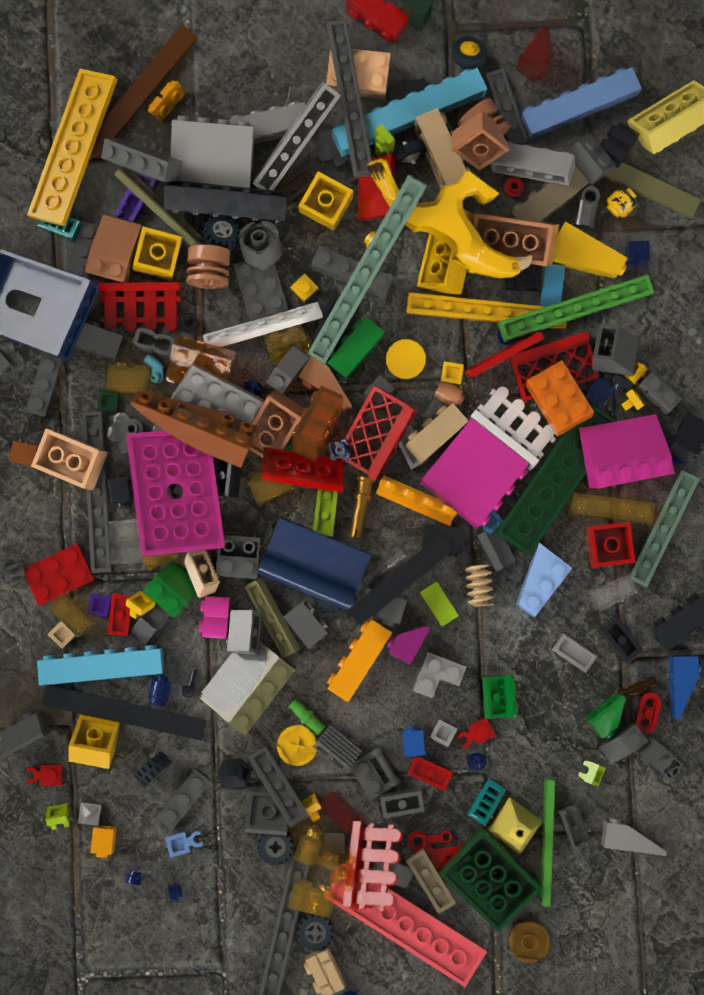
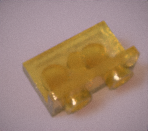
(281, 341)
(332, 862)

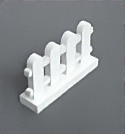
(517, 437)

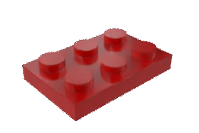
(58, 574)

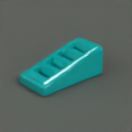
(73, 232)
(476, 804)

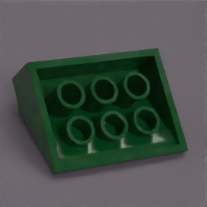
(490, 878)

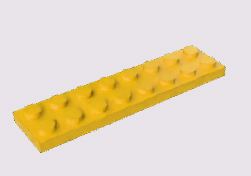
(72, 147)

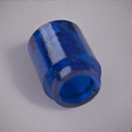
(159, 690)

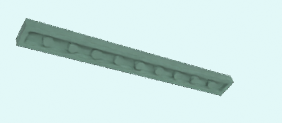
(367, 268)

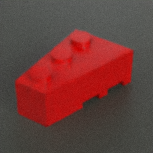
(379, 16)

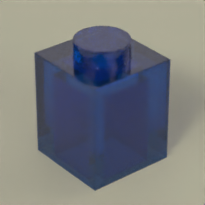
(637, 253)
(599, 392)

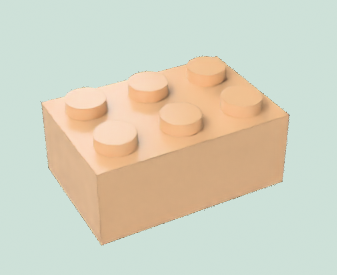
(371, 73)
(69, 459)

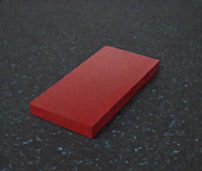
(503, 354)
(293, 469)

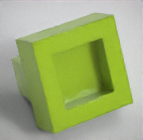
(594, 774)
(57, 815)

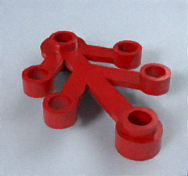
(437, 855)

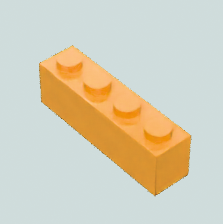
(359, 660)

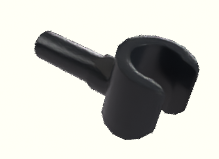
(188, 691)

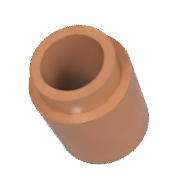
(449, 394)

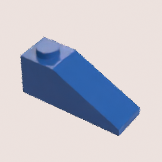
(683, 678)

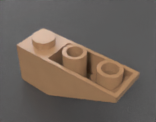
(318, 374)

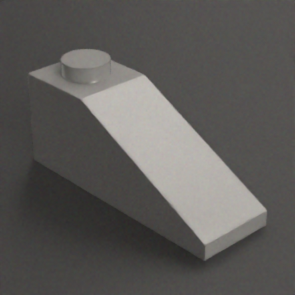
(623, 837)

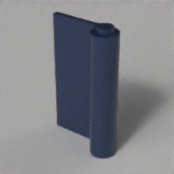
(314, 564)

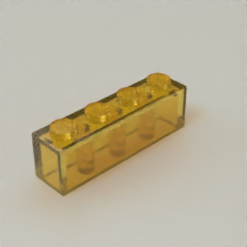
(611, 508)

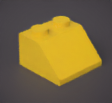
(93, 741)

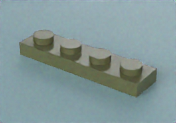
(272, 617)

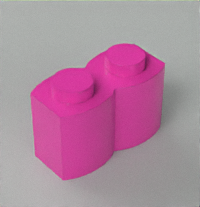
(215, 618)

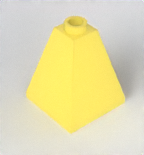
(513, 818)

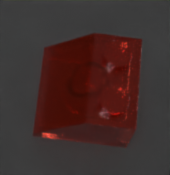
(536, 57)

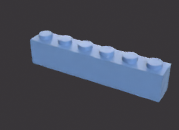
(580, 103)

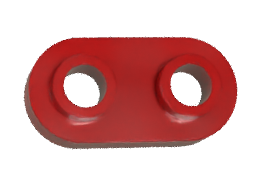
(648, 712)

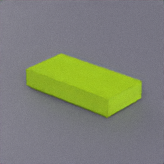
(439, 604)

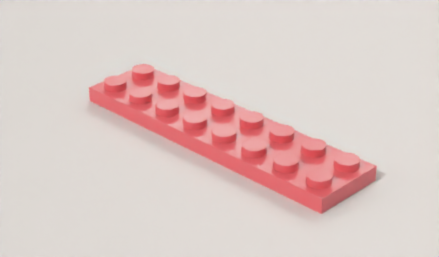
(420, 934)

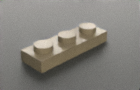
(431, 881)

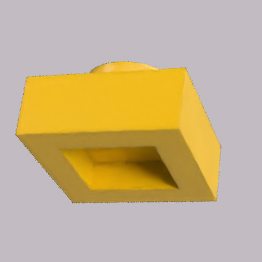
(304, 288)
(452, 373)

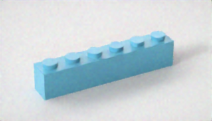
(100, 666)

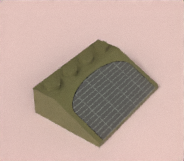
(246, 686)

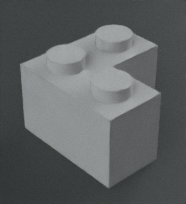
(434, 669)

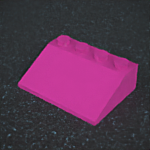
(625, 451)

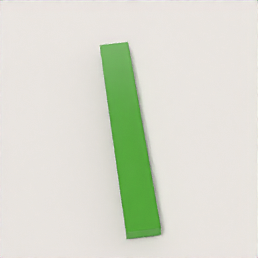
(575, 308)

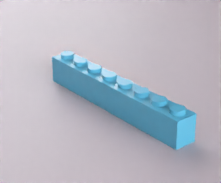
(402, 114)

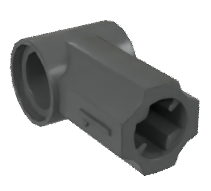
(587, 209)

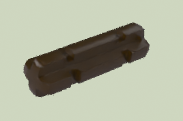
(638, 688)

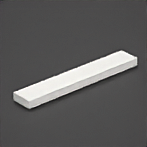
(264, 325)

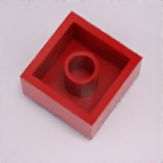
(610, 545)

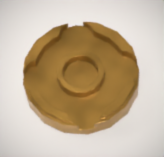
(529, 941)

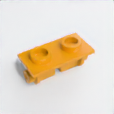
(171, 95)

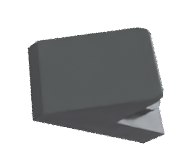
(150, 623)

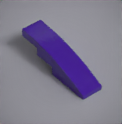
(131, 205)

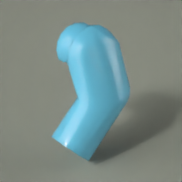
(157, 368)

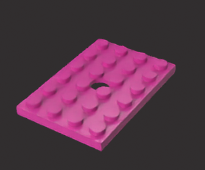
(170, 523)

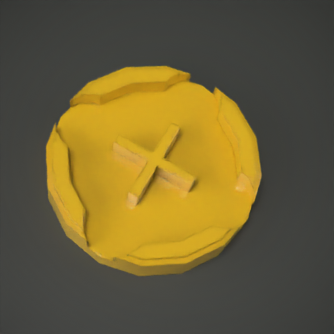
(405, 359)
(296, 745)

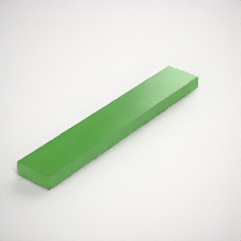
(547, 841)

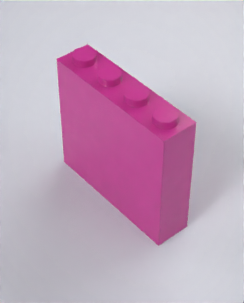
(475, 474)

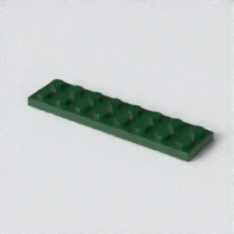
(549, 489)

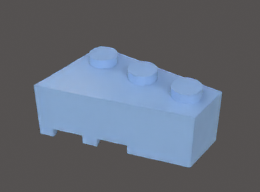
(542, 579)

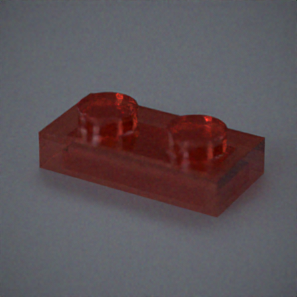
(338, 812)

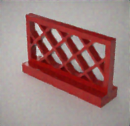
(549, 349)
(393, 437)

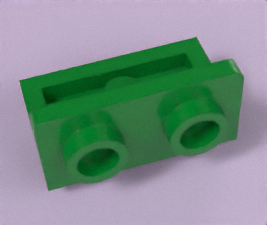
(499, 697)

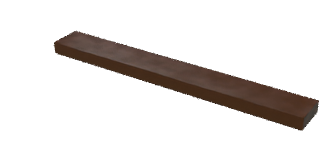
(144, 86)

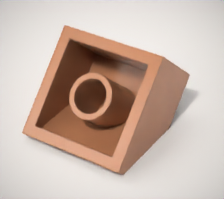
(479, 141)

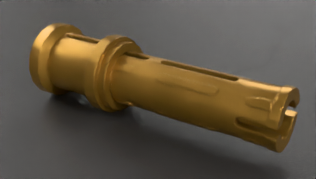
(362, 497)

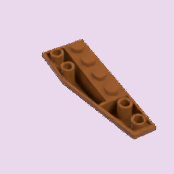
(199, 426)

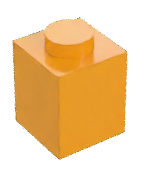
(103, 840)

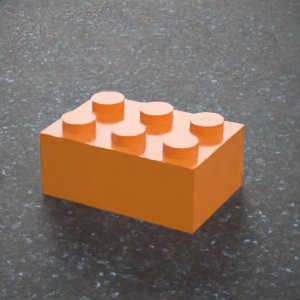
(559, 398)

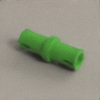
(307, 716)

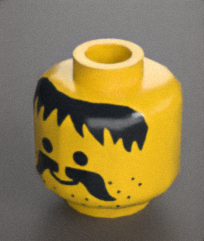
(621, 202)

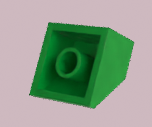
(171, 589)

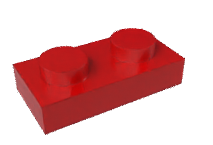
(119, 616)
(429, 773)

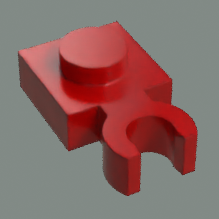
(479, 731)
(49, 774)

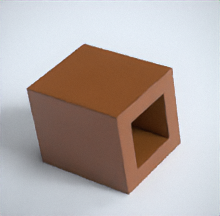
(22, 453)

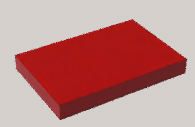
(370, 199)

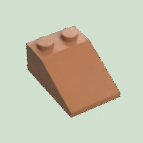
(113, 249)
(275, 422)

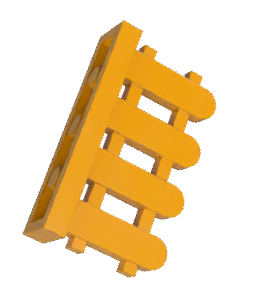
(415, 500)

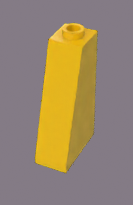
(587, 254)

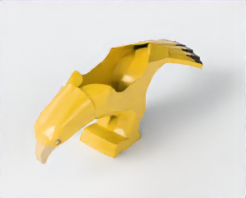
(446, 221)

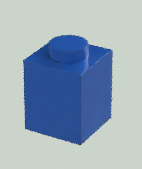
(413, 741)

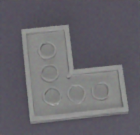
(214, 392)

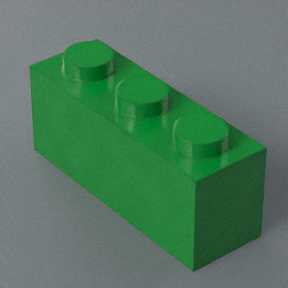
(355, 348)

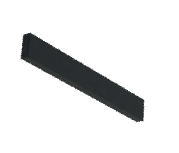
(124, 712)

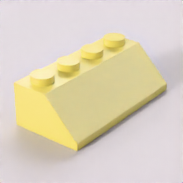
(670, 117)

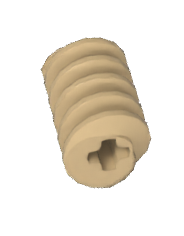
(479, 585)

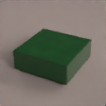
(108, 401)

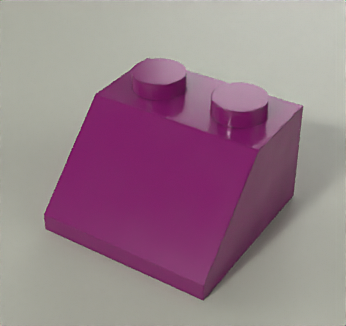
(407, 643)

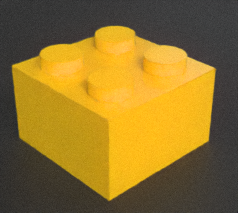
(325, 201)
(157, 253)

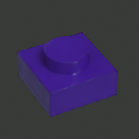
(99, 605)

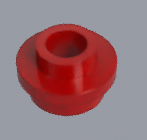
(509, 191)

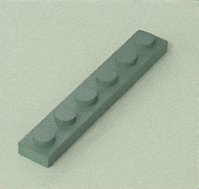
(663, 528)

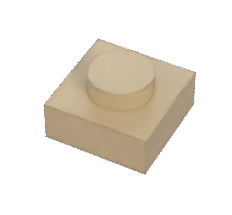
(61, 635)

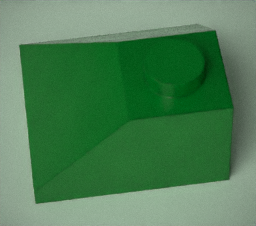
(606, 716)

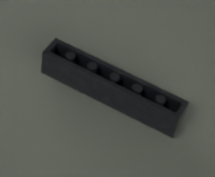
(226, 200)

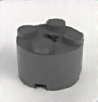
(260, 244)

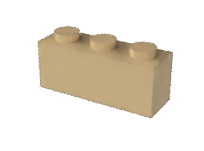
(435, 432)

